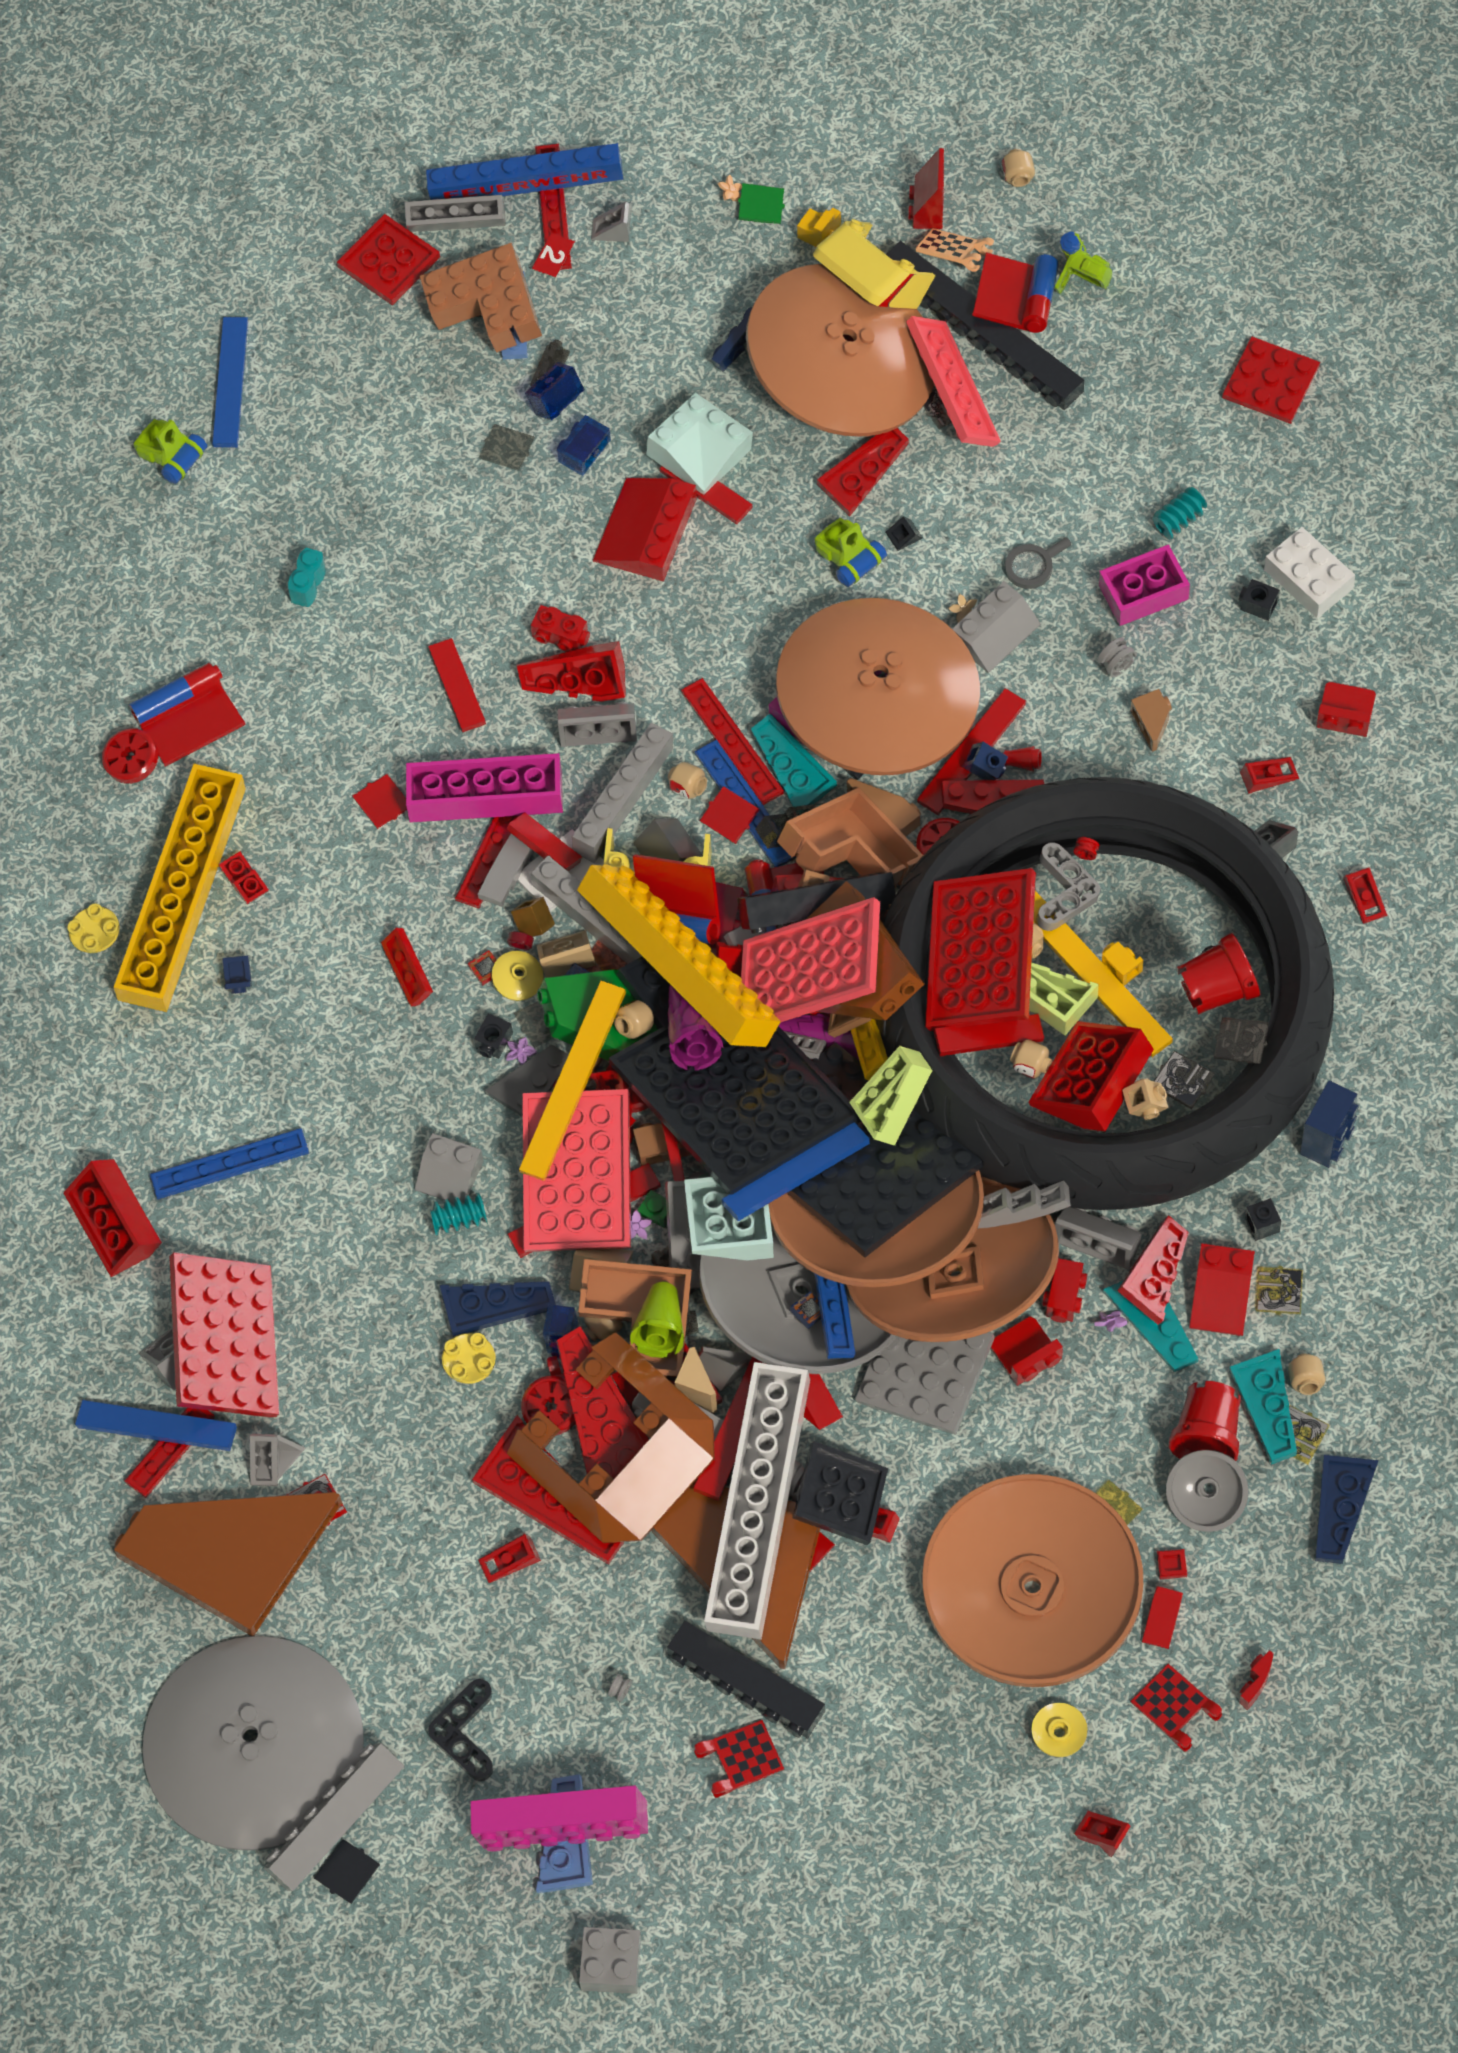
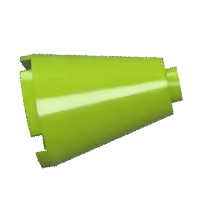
(659, 1322)

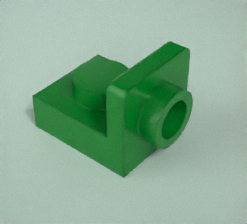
(654, 1208)

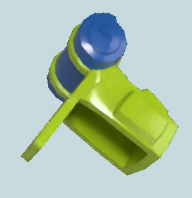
(1080, 263)
(170, 448)
(849, 550)

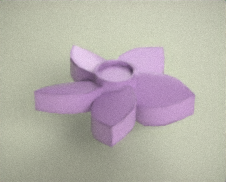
(520, 1051)
(638, 1225)
(1111, 1321)

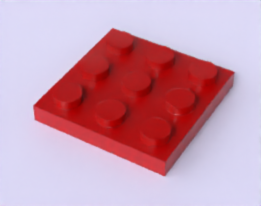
(388, 259)
(1271, 380)

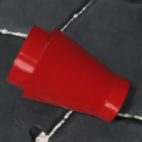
(1024, 758)

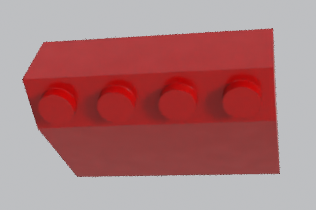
(647, 526)
(1090, 1074)

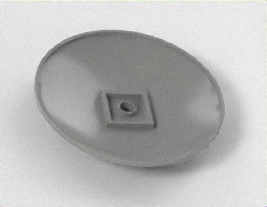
(753, 1310)
(239, 1789)

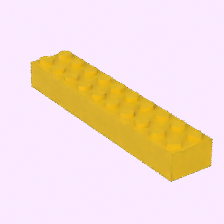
(179, 888)
(679, 955)

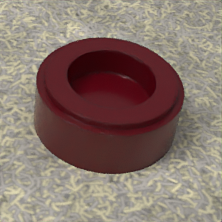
(520, 940)

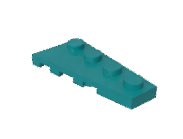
(792, 764)
(1166, 1338)
(1265, 1399)

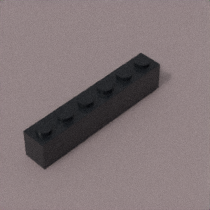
(799, 903)
(746, 1680)

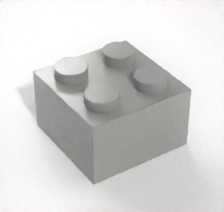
(610, 1960)

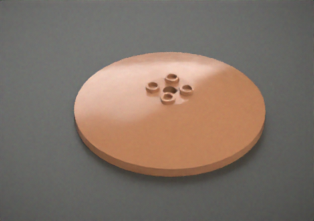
(1043, 1534)

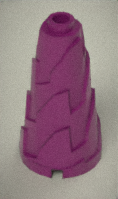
(817, 1027)
(690, 1035)

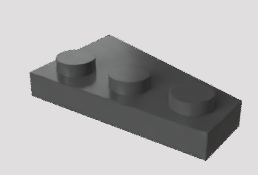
(533, 1076)

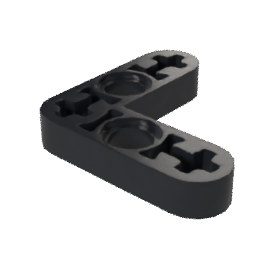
(455, 1736)

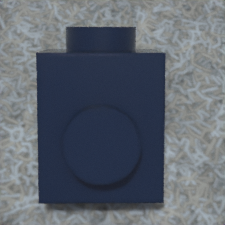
(237, 973)

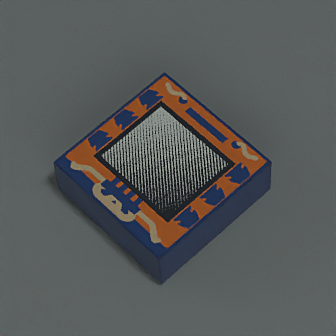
(807, 1310)

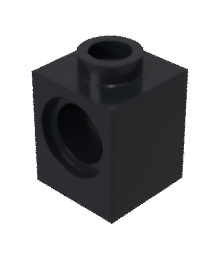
(1261, 609)
(493, 1027)
(1263, 1219)

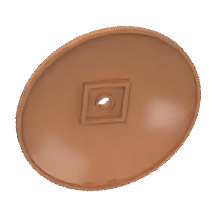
(818, 374)
(872, 721)
(909, 1255)
(999, 1280)

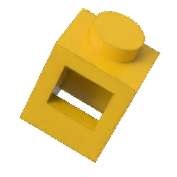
(1122, 962)

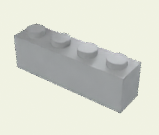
(455, 213)

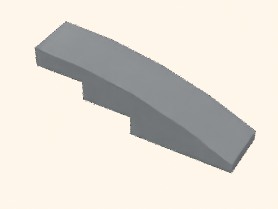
(505, 871)
(1026, 1204)

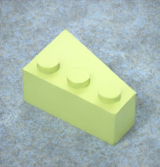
(1059, 998)
(892, 1094)

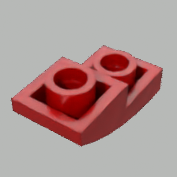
(243, 878)
(1259, 1673)

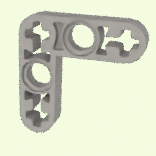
(1073, 886)

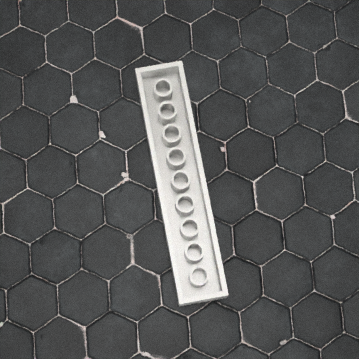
(757, 1501)

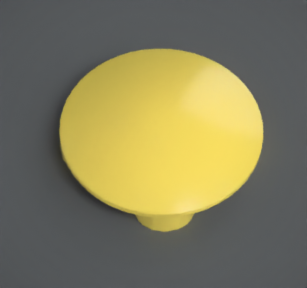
(94, 929)
(468, 1358)

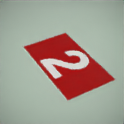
(553, 255)

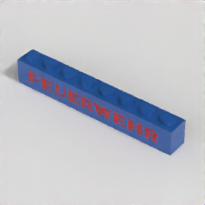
(527, 173)

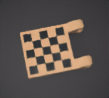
(954, 247)

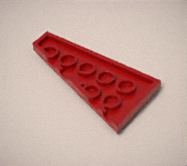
(599, 1414)
(514, 1486)

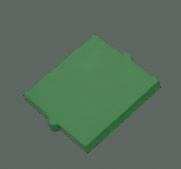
(761, 204)

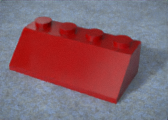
(111, 1216)

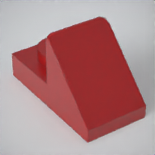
(1102, 1831)

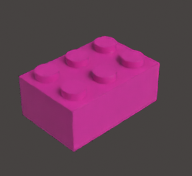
(1144, 585)

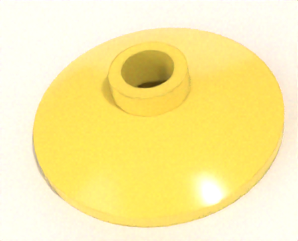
(513, 986)
(1063, 1717)

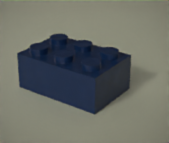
(1329, 1124)

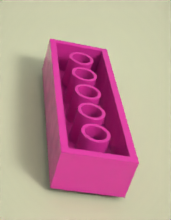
(484, 787)
(559, 1818)

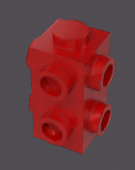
(559, 628)
(1063, 1297)

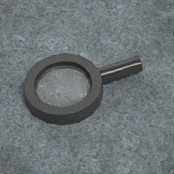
(1031, 565)

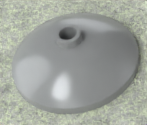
(1201, 1508)

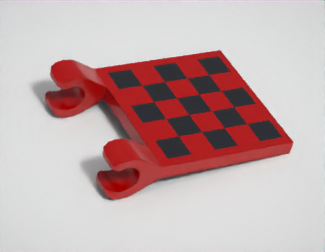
(1172, 1702)
(744, 1755)

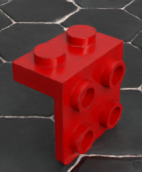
(1346, 709)
(1026, 1350)

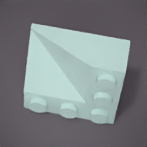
(699, 443)
(718, 1232)

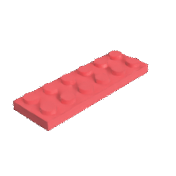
(953, 381)

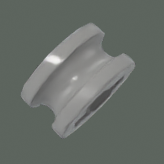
(619, 1687)

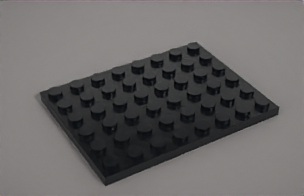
(744, 1109)
(882, 1184)

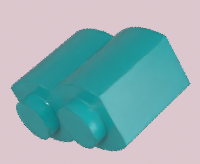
(306, 578)

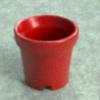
(1218, 976)
(1207, 1421)

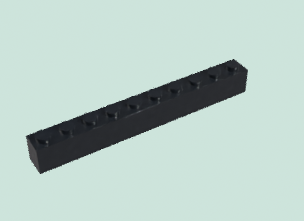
(1002, 342)

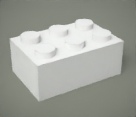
(1309, 572)

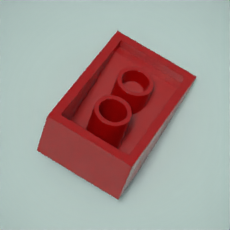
(928, 194)
(1222, 1289)

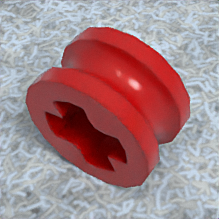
(1086, 848)

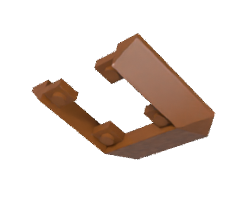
(655, 1477)

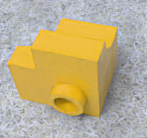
(818, 225)

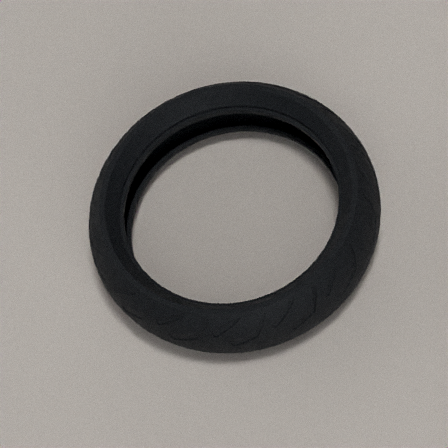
(1210, 848)

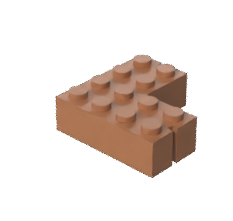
(485, 286)
(850, 831)
(619, 1293)

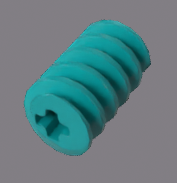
(1179, 511)
(458, 1213)

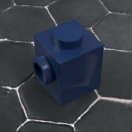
(985, 761)

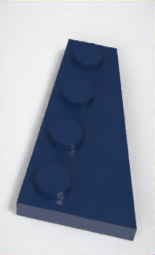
(726, 354)
(481, 1307)
(1341, 1500)

